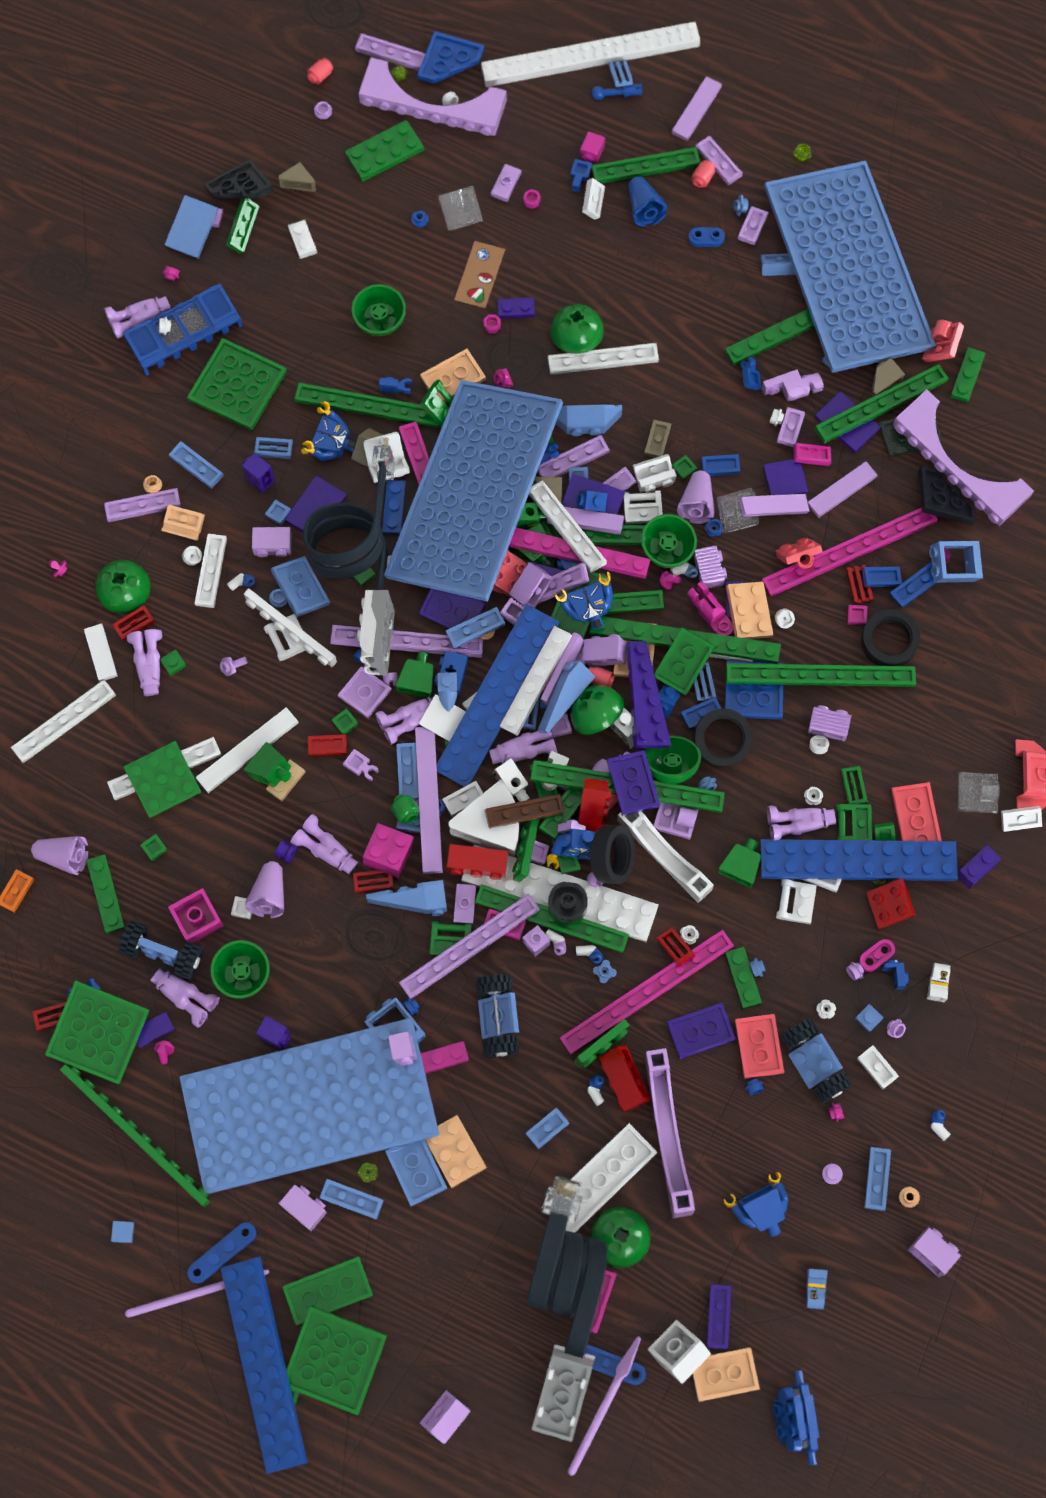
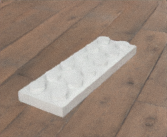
(610, 1172)

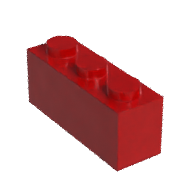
(593, 804)
(477, 861)
(624, 1078)

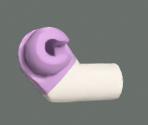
(558, 942)

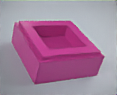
(857, 615)

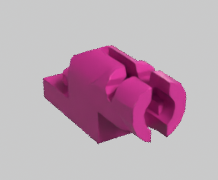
(711, 610)

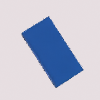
(721, 465)
(881, 576)

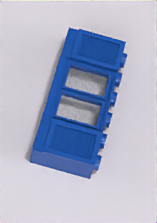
(190, 323)

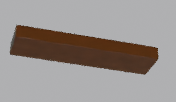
(524, 811)

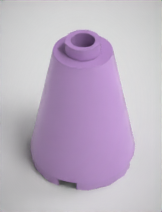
(697, 499)
(62, 853)
(267, 892)

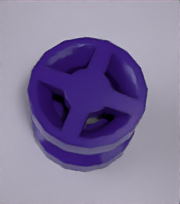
(286, 851)

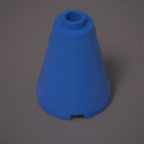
(645, 203)

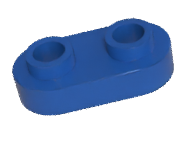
(706, 238)

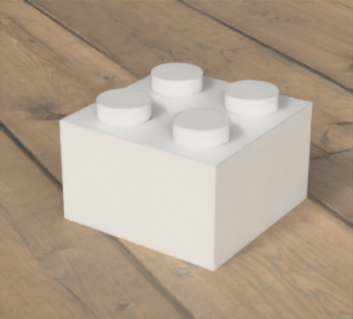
(679, 1351)

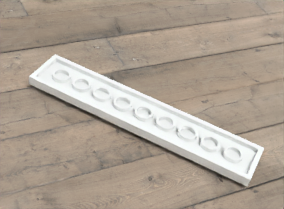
(604, 904)

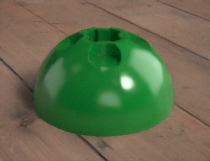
(377, 302)
(576, 329)
(674, 534)
(126, 594)
(596, 709)
(674, 763)
(232, 962)
(622, 1251)

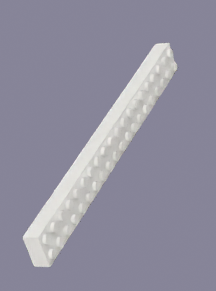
(590, 54)

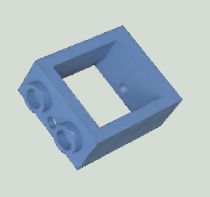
(972, 561)
(387, 1007)

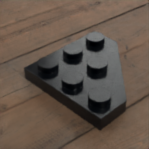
(240, 182)
(943, 498)

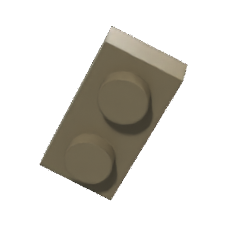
(657, 439)

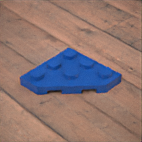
(447, 57)

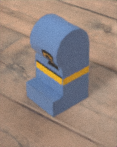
(816, 1288)

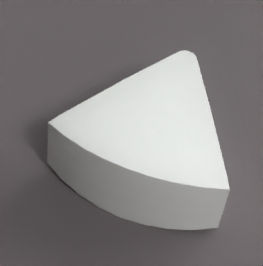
(473, 826)

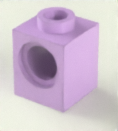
(536, 941)

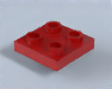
(890, 904)

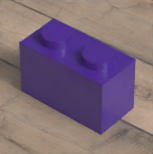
(258, 472)
(978, 867)
(274, 1034)

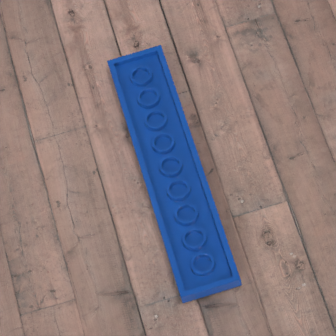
(494, 697)
(859, 860)
(263, 1365)

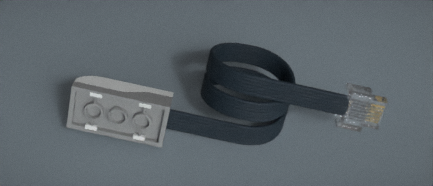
(377, 605)
(570, 1282)

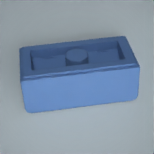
(776, 265)

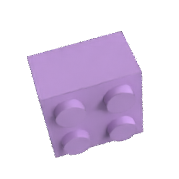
(934, 1252)

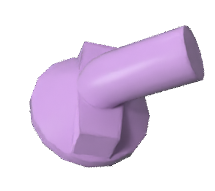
(228, 666)

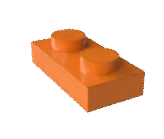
(15, 890)

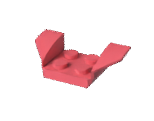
(1033, 774)

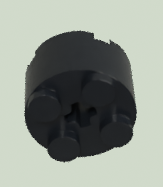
(567, 892)

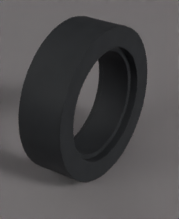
(896, 617)
(741, 723)
(601, 854)

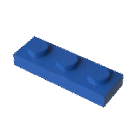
(394, 507)
(913, 586)

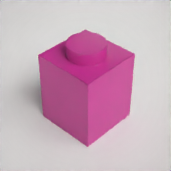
(592, 147)

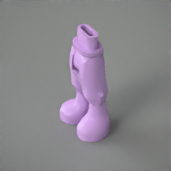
(137, 313)
(147, 664)
(410, 714)
(522, 748)
(802, 820)
(328, 849)
(179, 993)

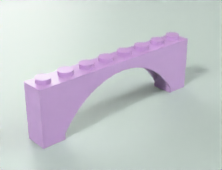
(474, 115)
(996, 499)
(673, 1164)

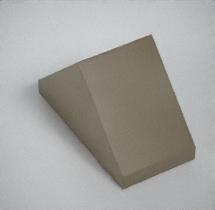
(297, 178)
(359, 452)
(553, 483)

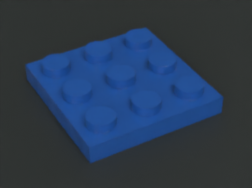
(755, 700)

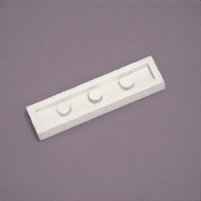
(210, 570)

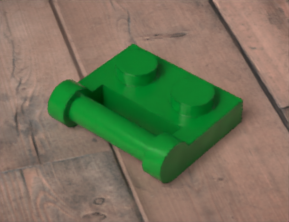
(433, 403)
(860, 821)
(442, 943)

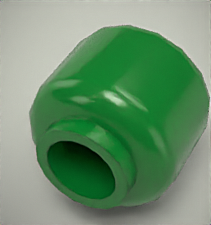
(405, 809)

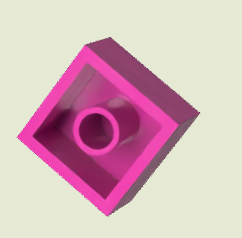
(388, 850)
(195, 916)

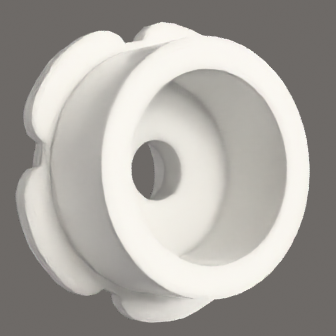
(450, 99)
(164, 325)
(776, 417)
(813, 791)
(694, 934)
(826, 1004)

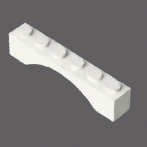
(682, 871)

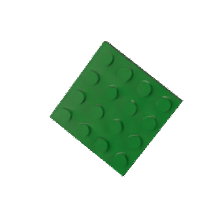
(237, 384)
(97, 1032)
(335, 1360)

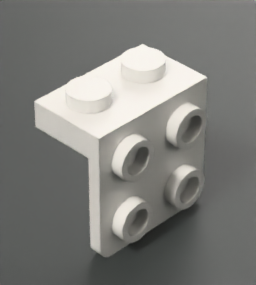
(401, 466)

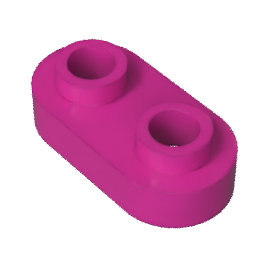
(876, 956)

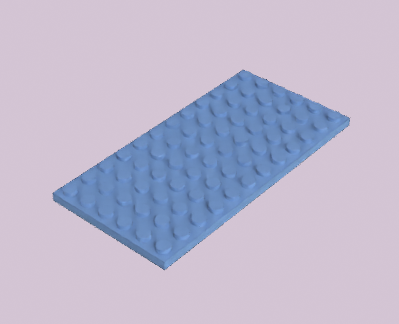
(849, 266)
(473, 490)
(306, 1107)

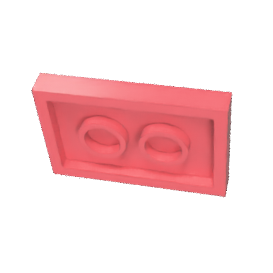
(759, 1046)

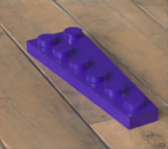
(649, 720)

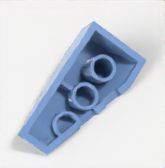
(567, 690)
(426, 898)

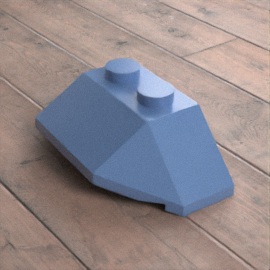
(588, 419)

